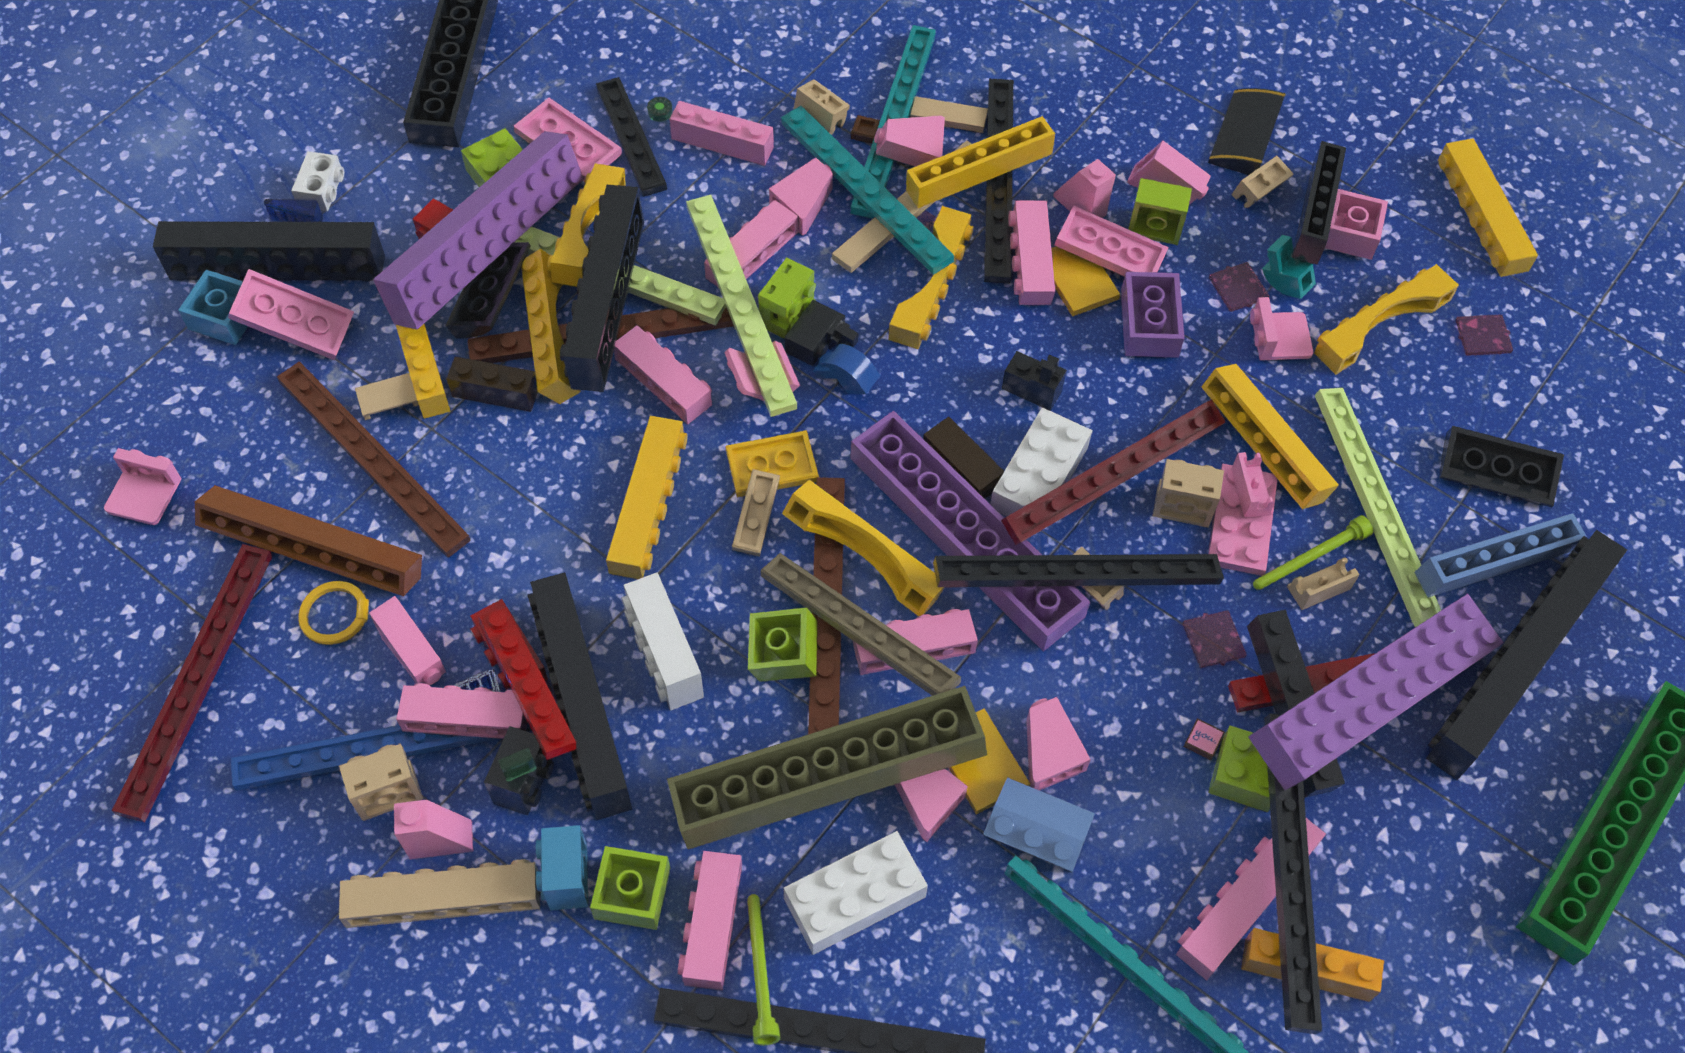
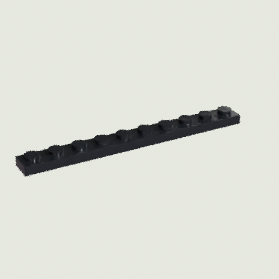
(998, 189)
(1077, 570)
(1294, 906)
(806, 1027)

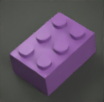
(1152, 314)

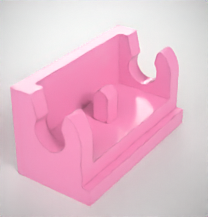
(1251, 486)

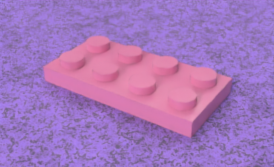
(587, 143)
(1109, 244)
(290, 314)
(1237, 540)

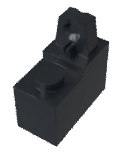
(818, 331)
(1034, 379)

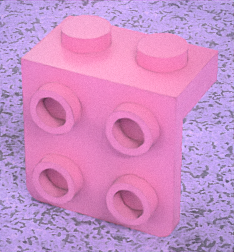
(1280, 334)
(744, 375)
(142, 487)

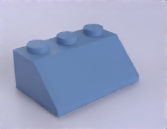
(1039, 824)

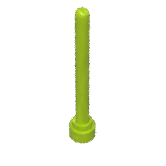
(1358, 529)
(765, 1029)

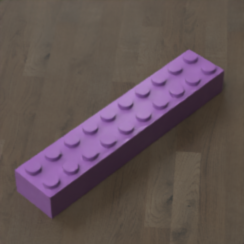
(478, 230)
(961, 523)
(1374, 692)

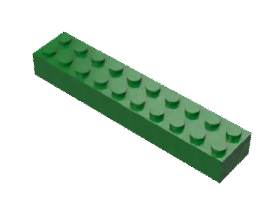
(1612, 832)

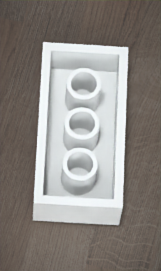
(1041, 461)
(662, 642)
(855, 892)

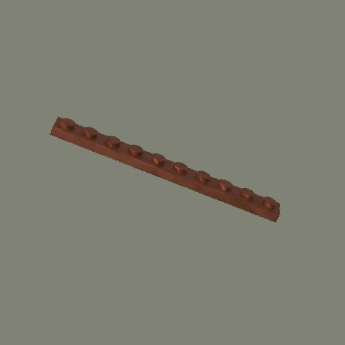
(657, 322)
(374, 459)
(828, 568)

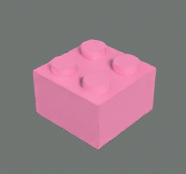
(1356, 224)

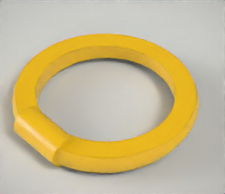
(349, 632)

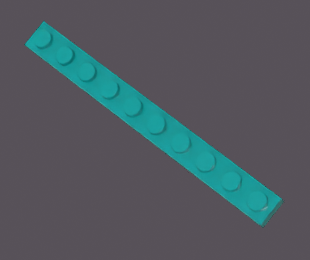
(899, 101)
(868, 190)
(1122, 958)

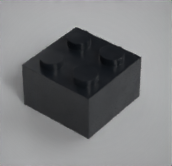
(523, 791)

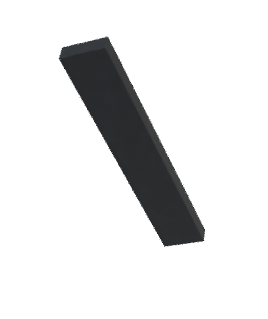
(631, 137)

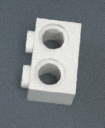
(318, 179)

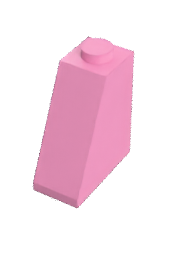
(911, 139)
(1171, 167)
(1088, 189)
(804, 192)
(407, 642)
(1052, 745)
(931, 799)
(431, 830)

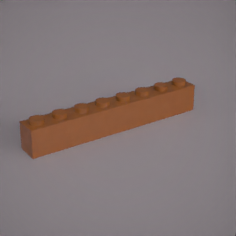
(308, 540)

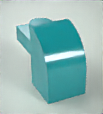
(1287, 273)

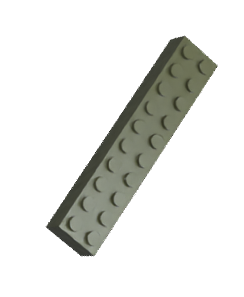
(826, 767)

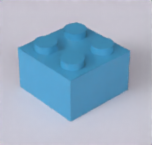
(209, 306)
(563, 867)

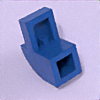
(849, 367)

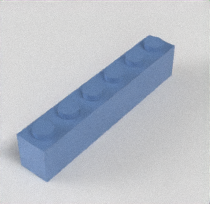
(1499, 555)

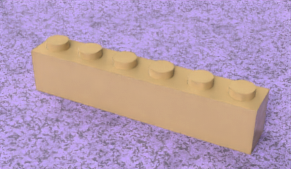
(438, 894)

